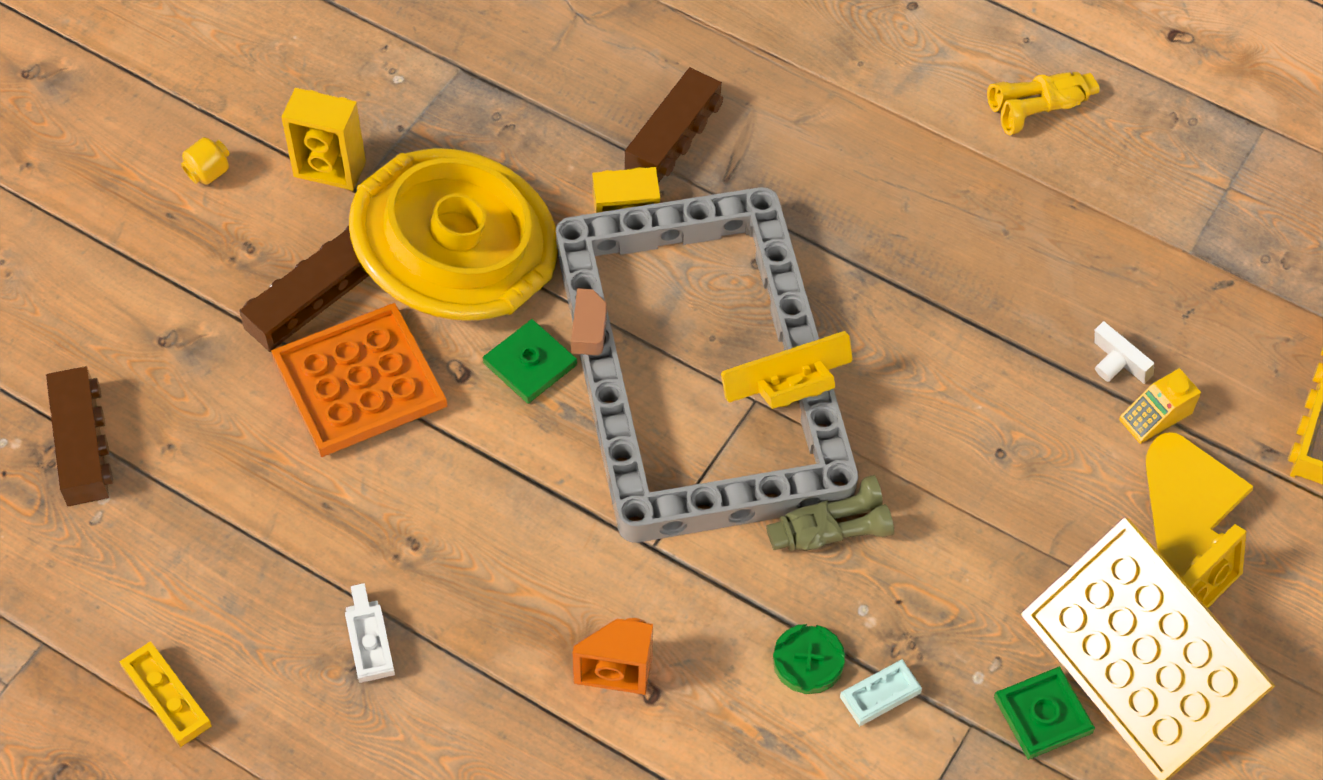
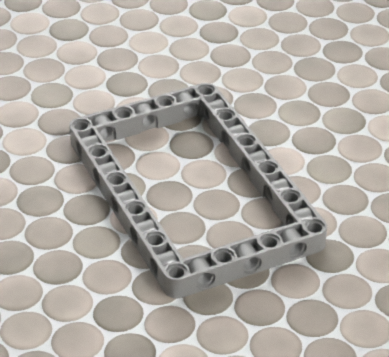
(734, 499)

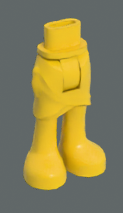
(1056, 93)

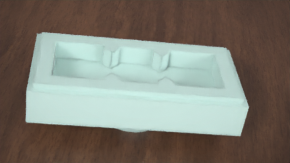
(880, 692)

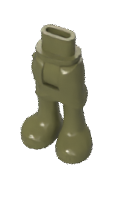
(816, 524)

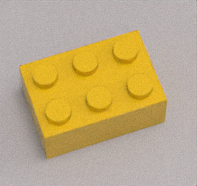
(324, 138)

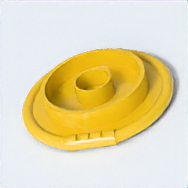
(453, 234)

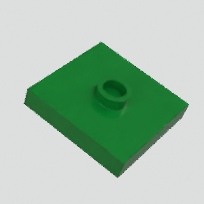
(529, 361)
(1044, 713)

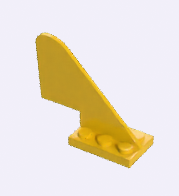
(1187, 501)

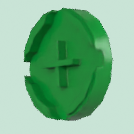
(808, 659)

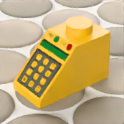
(1161, 406)

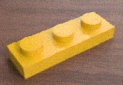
(165, 694)

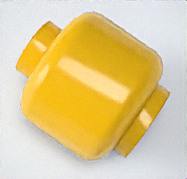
(205, 160)

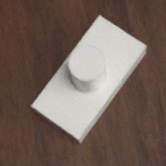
(1120, 355)

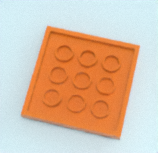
(358, 379)

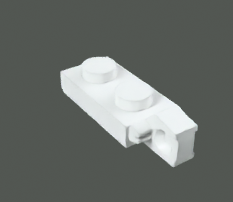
(368, 637)

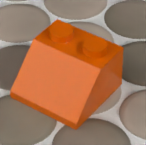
(616, 656)

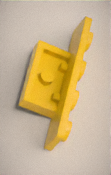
(790, 373)

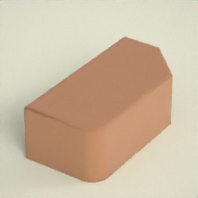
(588, 323)

